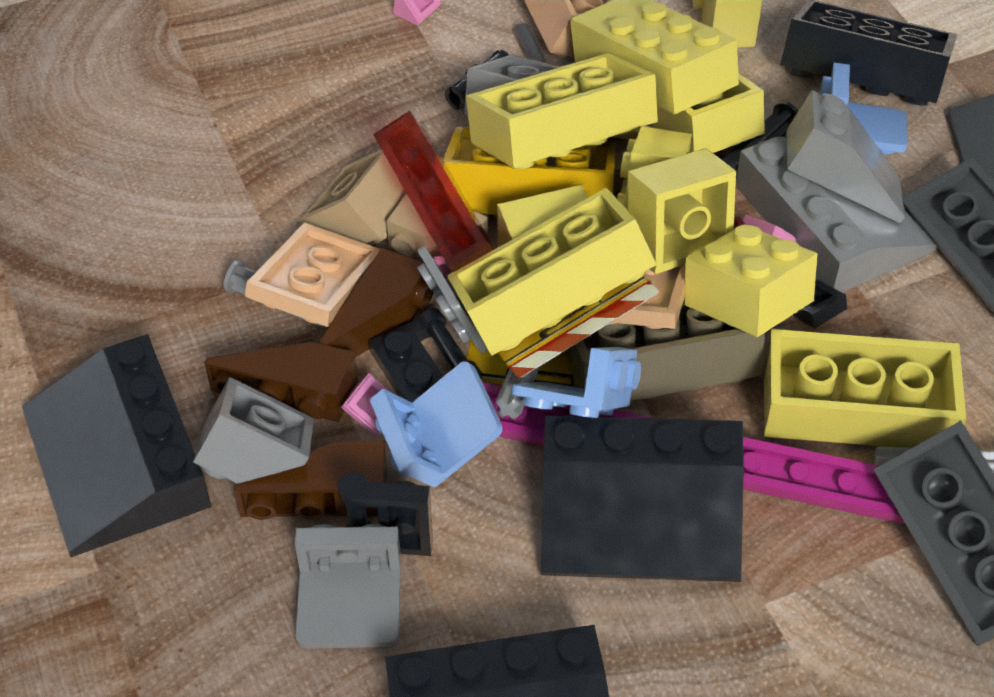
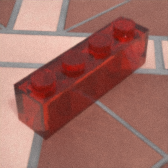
(433, 192)

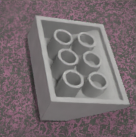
(848, 237)

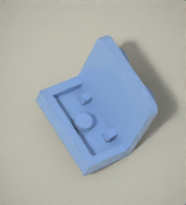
(884, 125)
(608, 385)
(440, 427)

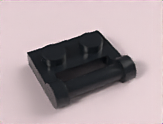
(406, 359)
(398, 505)

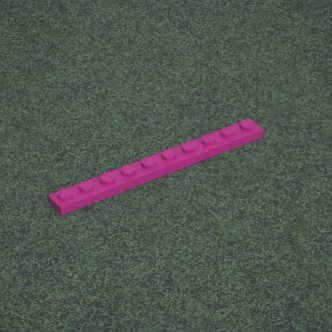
(767, 467)

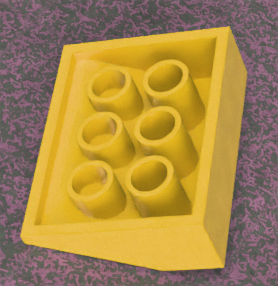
(490, 181)

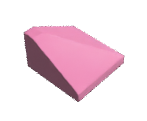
(359, 405)

